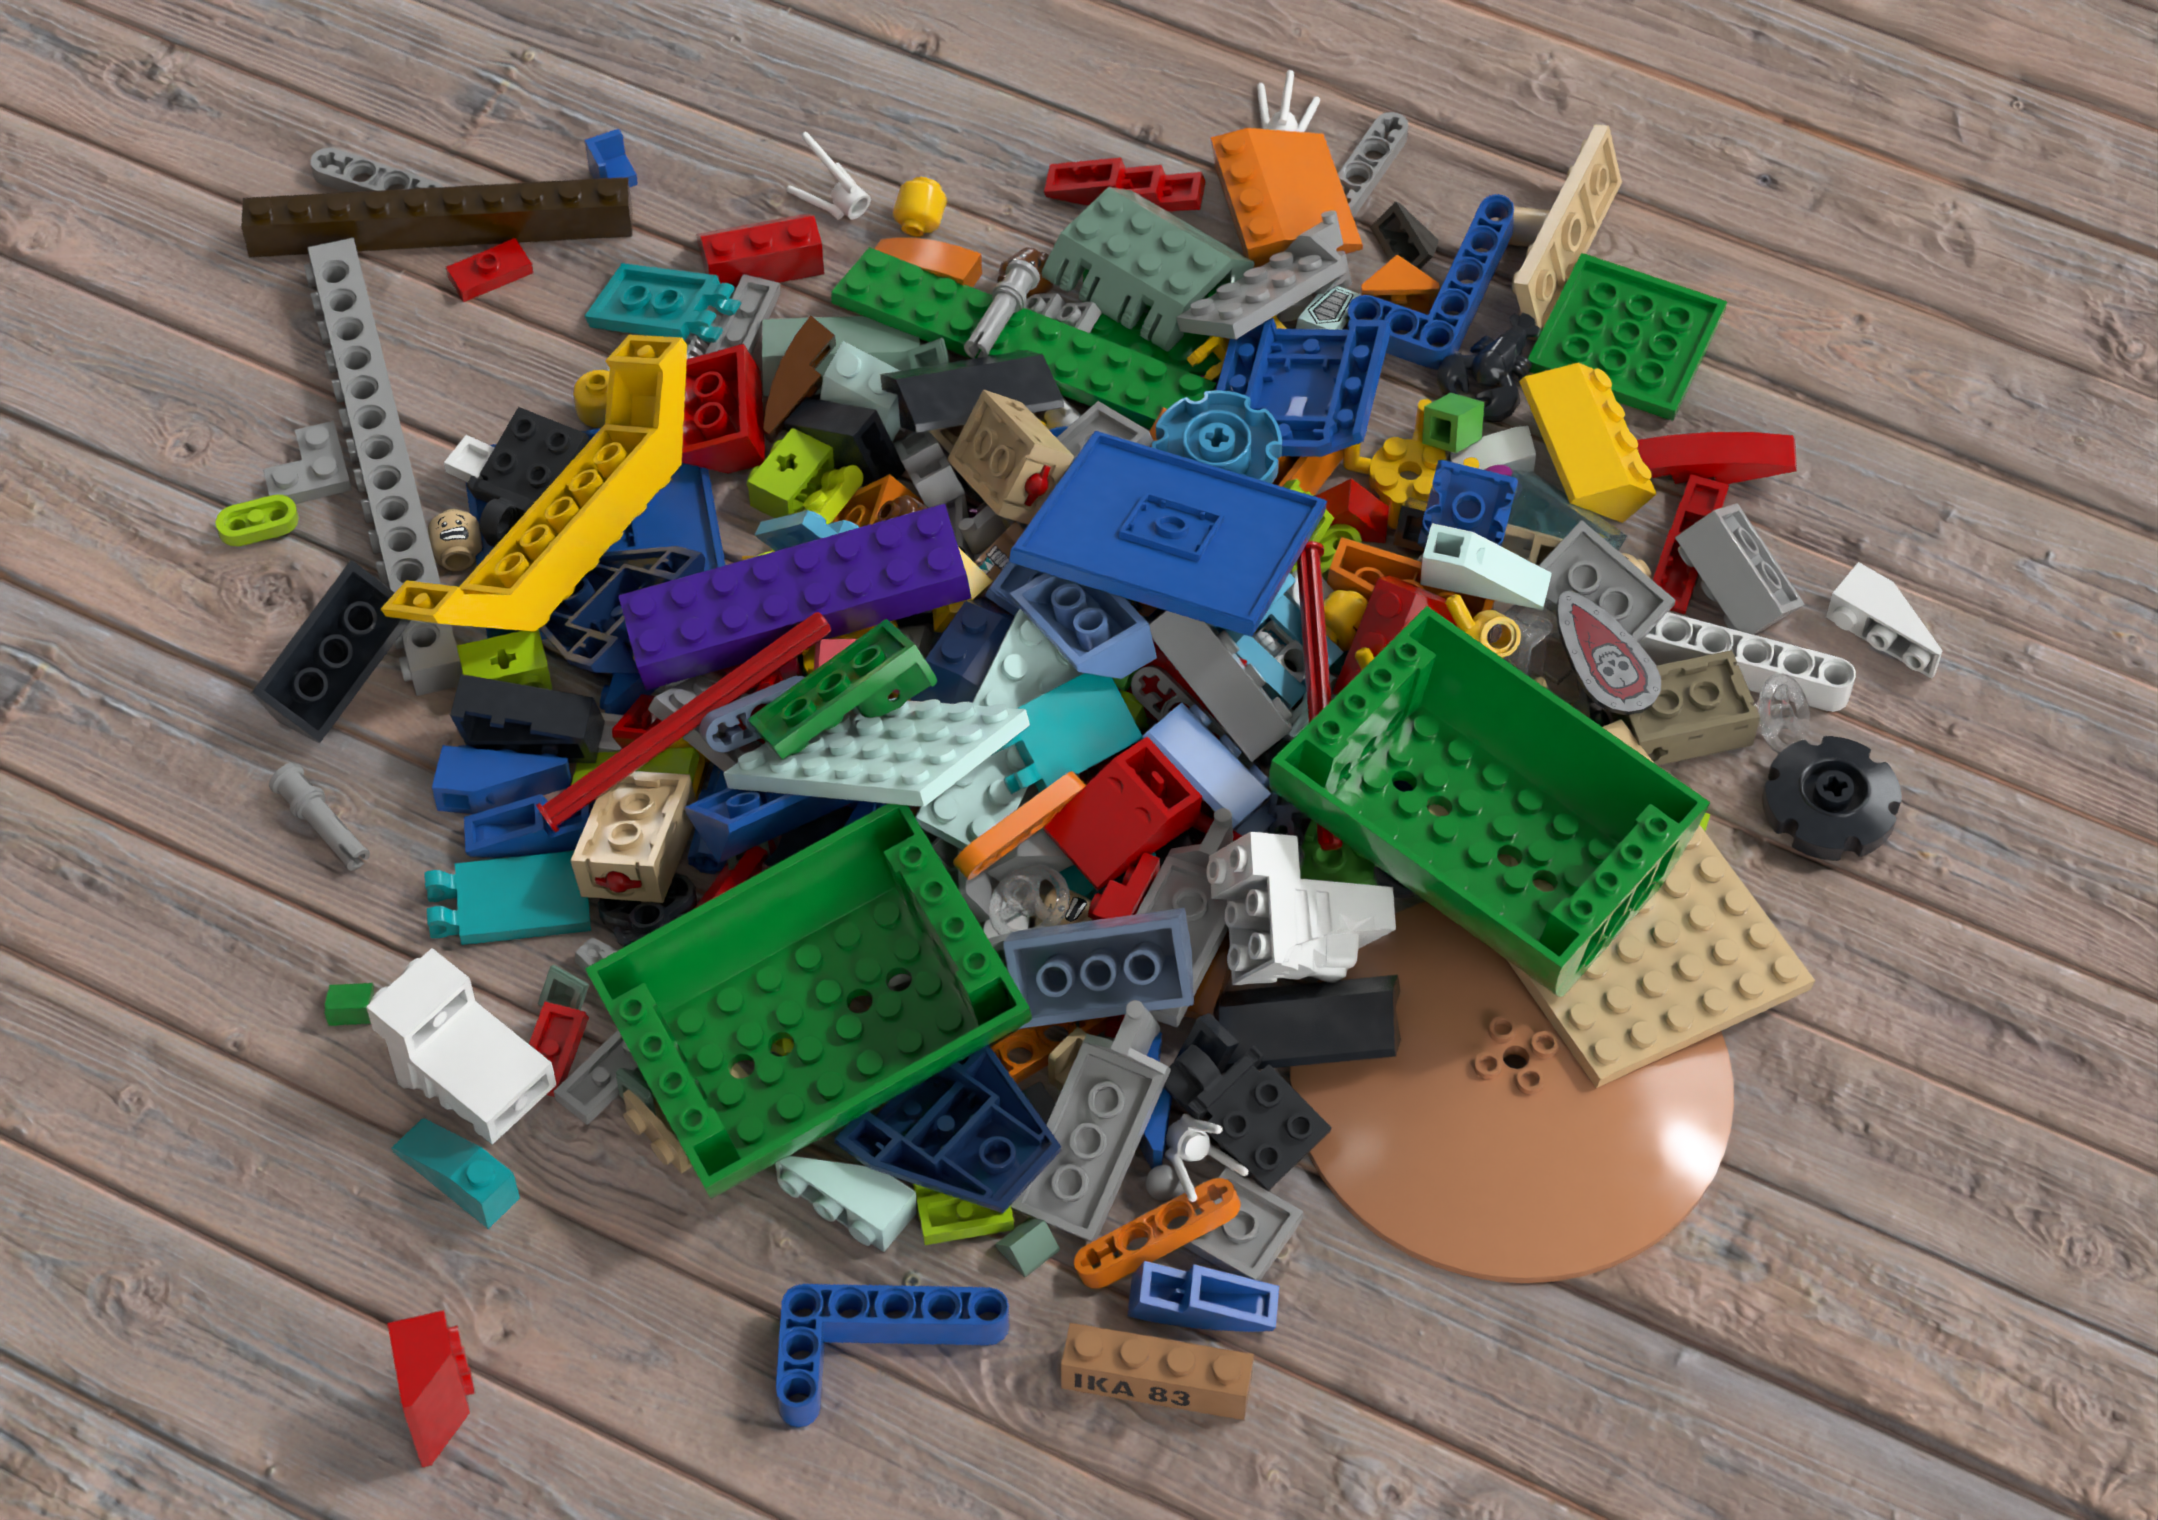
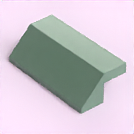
(859, 331)

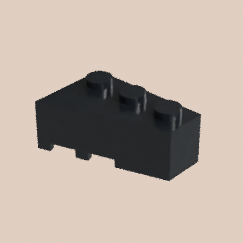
(527, 719)

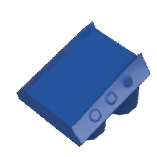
(1469, 501)

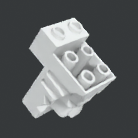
(1291, 923)
(457, 1048)

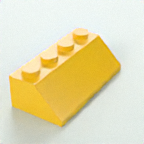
(1589, 440)

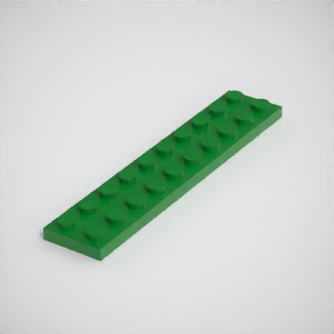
(1080, 362)

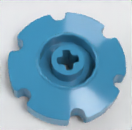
(1222, 434)

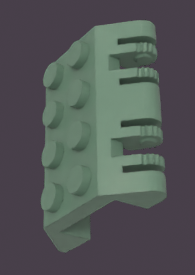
(1138, 260)

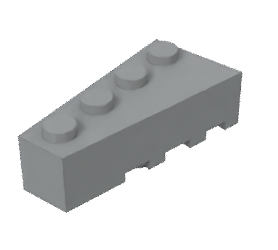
(1223, 681)

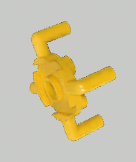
(1396, 457)

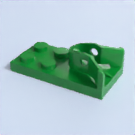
(853, 678)

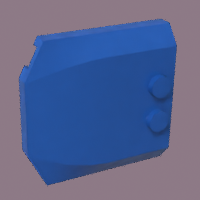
(1310, 381)

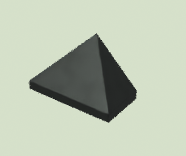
(1404, 236)

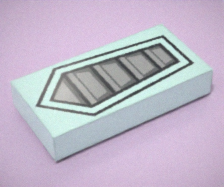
(1327, 310)

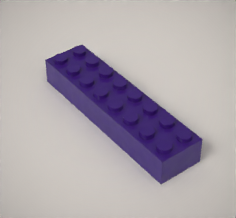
(745, 606)

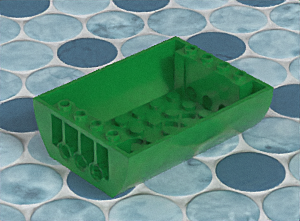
(1516, 781)
(786, 964)

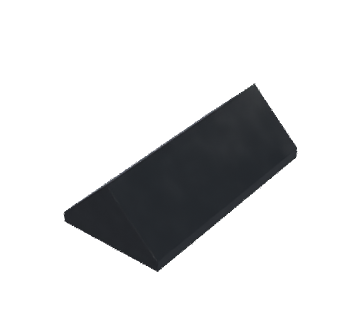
(330, 654)

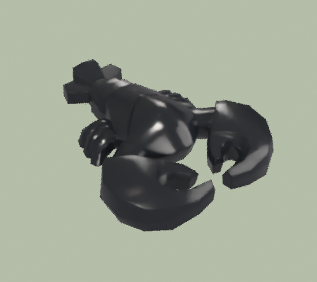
(1492, 367)
(635, 919)

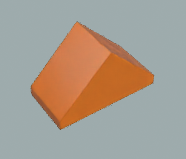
(1403, 285)

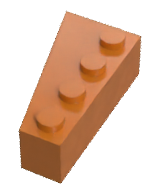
(1360, 565)

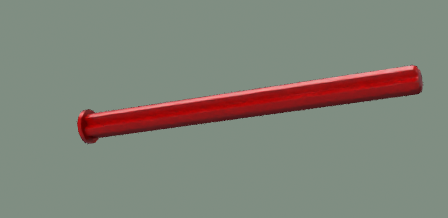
(1315, 649)
(684, 720)

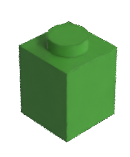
(1453, 422)

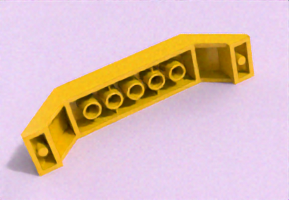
(582, 507)

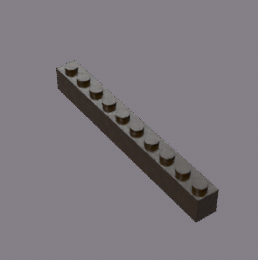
(439, 216)

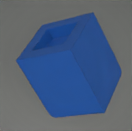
(608, 158)

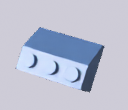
(1088, 626)
(1210, 763)

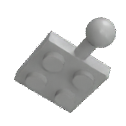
(1249, 1240)

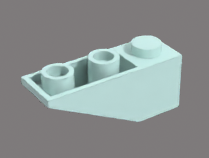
(1477, 567)
(858, 1197)

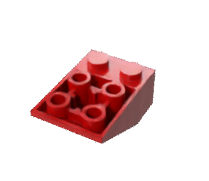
(1123, 812)

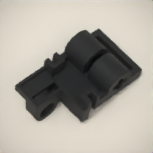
(521, 469)
(1259, 1113)

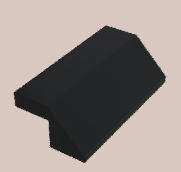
(948, 392)
(1314, 1021)

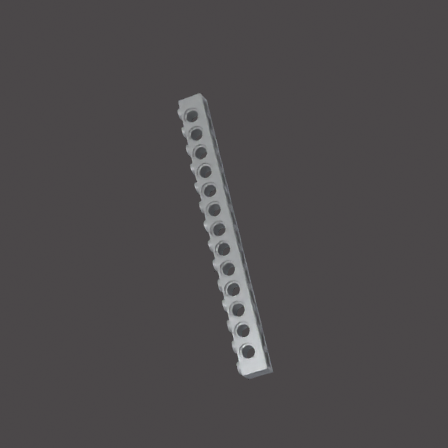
(382, 454)

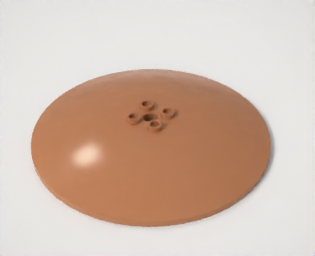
(1500, 1163)

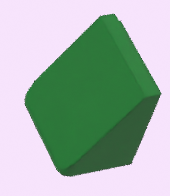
(347, 1004)

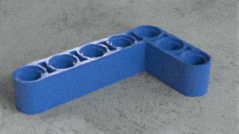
(1453, 295)
(874, 1327)

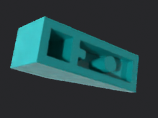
(459, 1170)

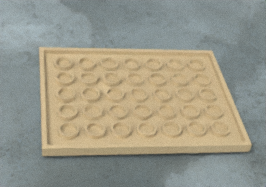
(1678, 970)

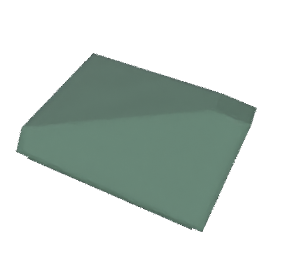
(637, 1084)

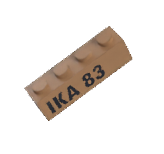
(1156, 1371)

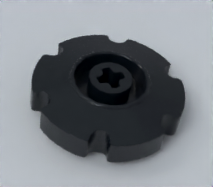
(1831, 798)

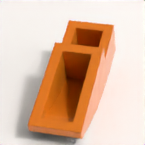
(936, 257)

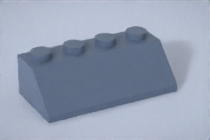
(1102, 966)

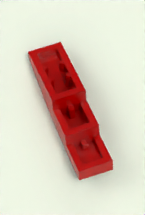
(1086, 180)
(1722, 455)
(1672, 572)

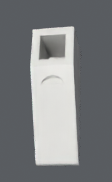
(1883, 617)

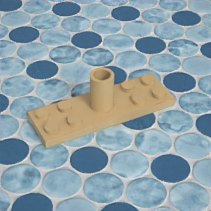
(1566, 230)

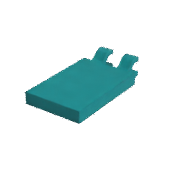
(662, 303)
(1071, 731)
(508, 899)

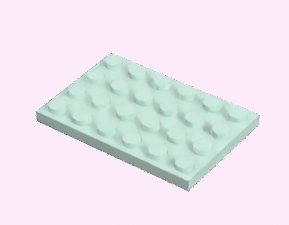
(885, 758)

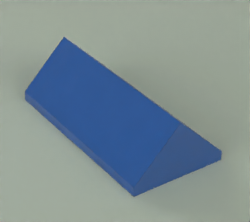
(746, 818)

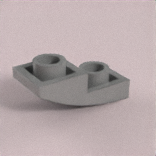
(1078, 315)

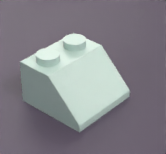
(856, 381)

